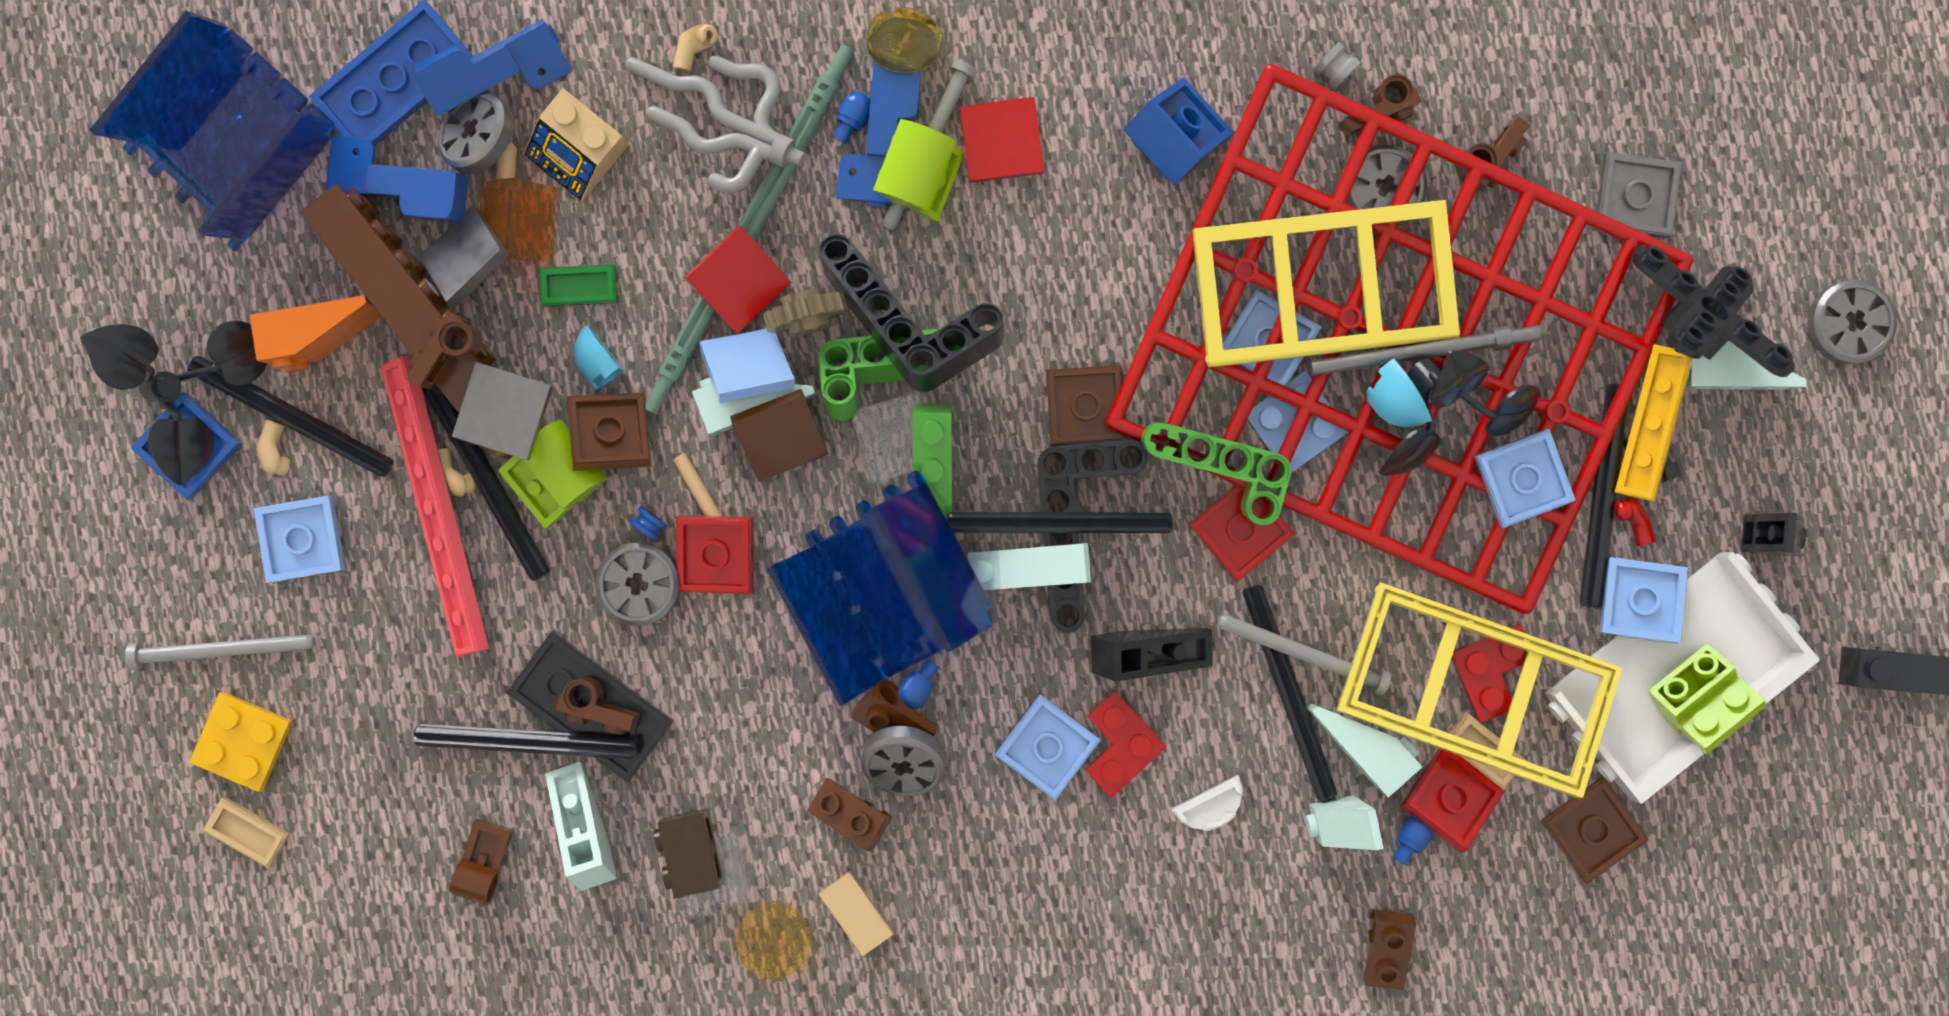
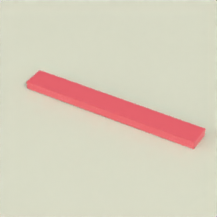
(434, 508)

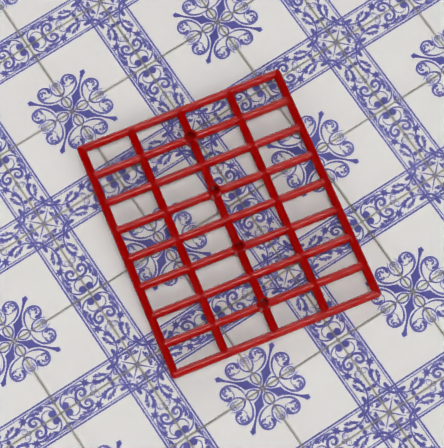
(1350, 317)

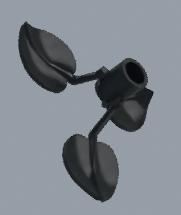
(122, 361)
(1459, 376)

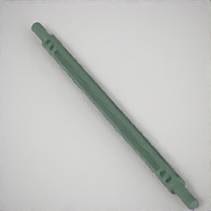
(752, 223)

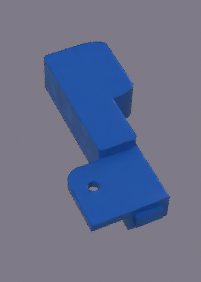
(454, 78)
(892, 98)
(422, 192)

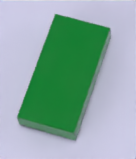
(578, 285)

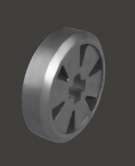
(476, 133)
(1383, 163)
(1874, 317)
(619, 598)
(922, 758)

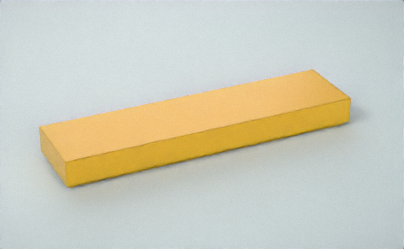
(1654, 423)

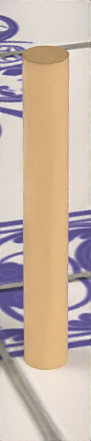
(696, 485)

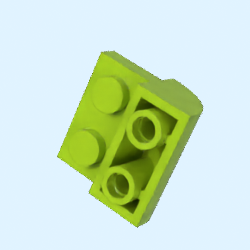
(919, 169)
(548, 480)
(1706, 699)

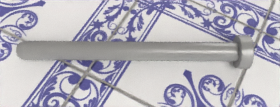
(962, 72)
(137, 655)
(1378, 681)

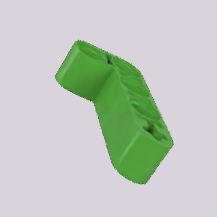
(856, 371)
(1214, 462)

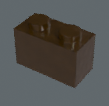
(689, 853)

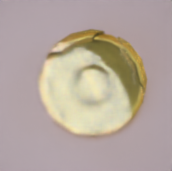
(903, 40)
(773, 927)

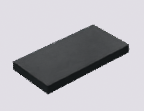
(560, 663)

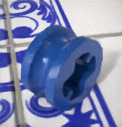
(648, 523)

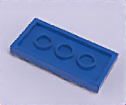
(379, 84)

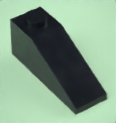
(1773, 534)
(1150, 652)
(1894, 671)

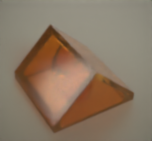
(521, 217)

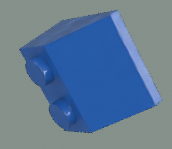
(1177, 130)

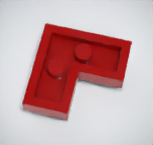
(1480, 673)
(1131, 748)

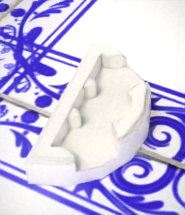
(1213, 807)

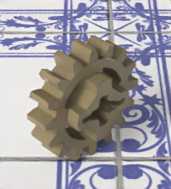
(805, 312)

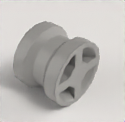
(1336, 66)

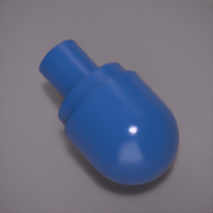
(852, 115)
(918, 686)
(1413, 838)

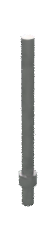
(1498, 339)

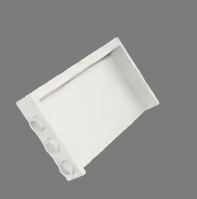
(1720, 609)

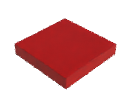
(1001, 139)
(737, 279)
(1235, 539)
(715, 554)
(1452, 799)

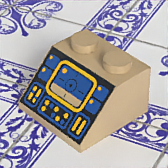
(574, 145)

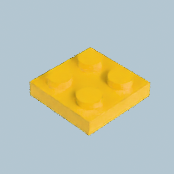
(241, 741)

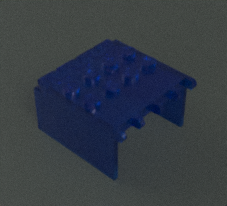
(217, 125)
(882, 591)

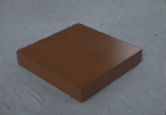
(1081, 403)
(608, 431)
(779, 435)
(1594, 830)

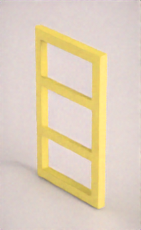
(1363, 221)
(1536, 649)

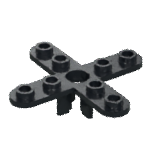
(1708, 315)

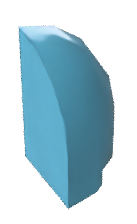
(595, 360)
(1397, 398)

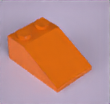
(309, 332)

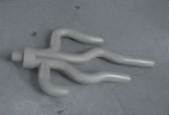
(756, 136)

